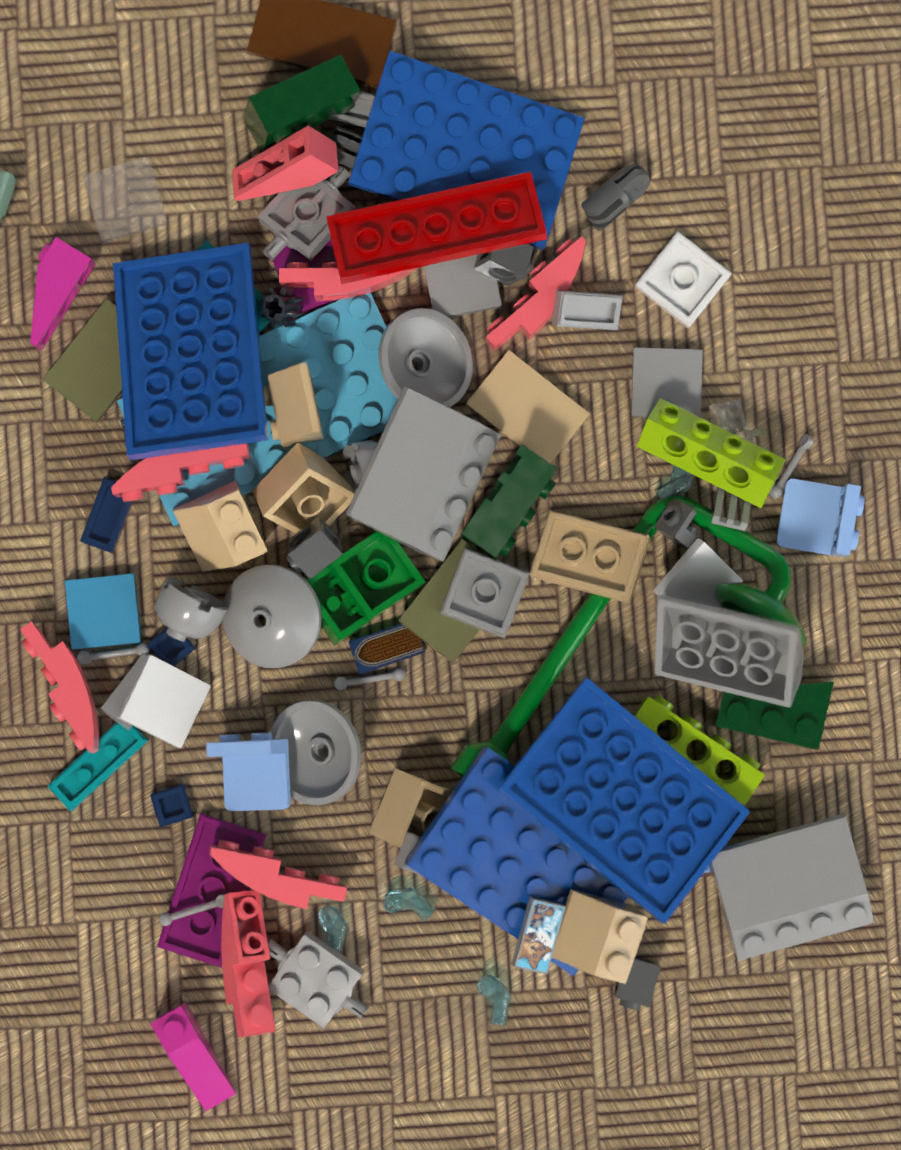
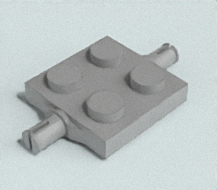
(300, 216)
(316, 979)

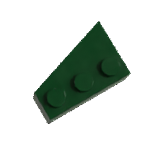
(300, 102)
(510, 503)
(798, 725)

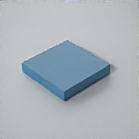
(103, 611)

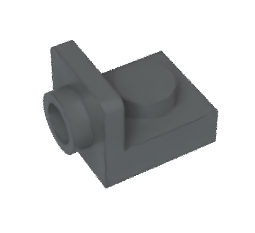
(676, 524)

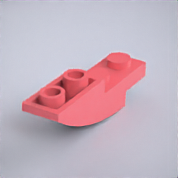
(328, 284)
(535, 311)
(166, 471)
(73, 696)
(261, 873)
(243, 965)

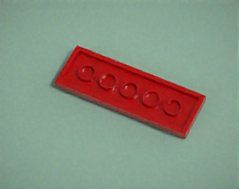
(436, 227)

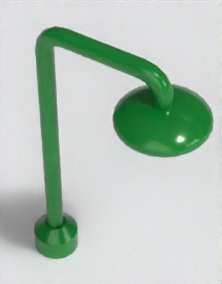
(731, 596)

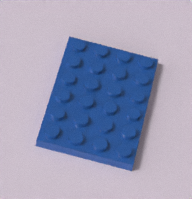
(450, 132)
(189, 352)
(623, 800)
(498, 855)

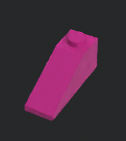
(58, 282)
(193, 1056)

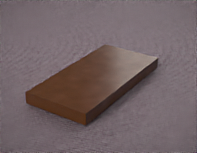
(316, 31)

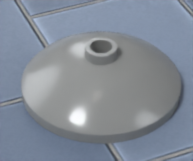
(436, 348)
(289, 610)
(313, 773)

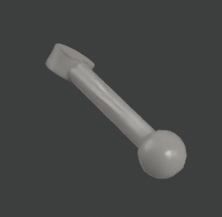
(805, 443)
(85, 657)
(341, 682)
(166, 918)

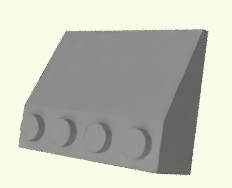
(423, 474)
(728, 651)
(791, 887)

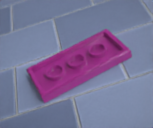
(201, 882)

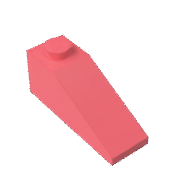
(289, 165)

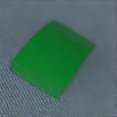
(363, 585)

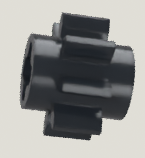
(282, 306)

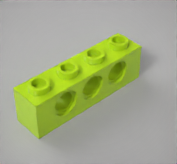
(710, 452)
(745, 769)

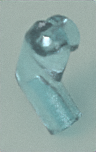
(679, 484)
(407, 899)
(335, 927)
(498, 996)

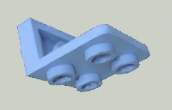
(820, 517)
(253, 771)

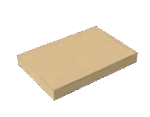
(527, 408)
(590, 556)

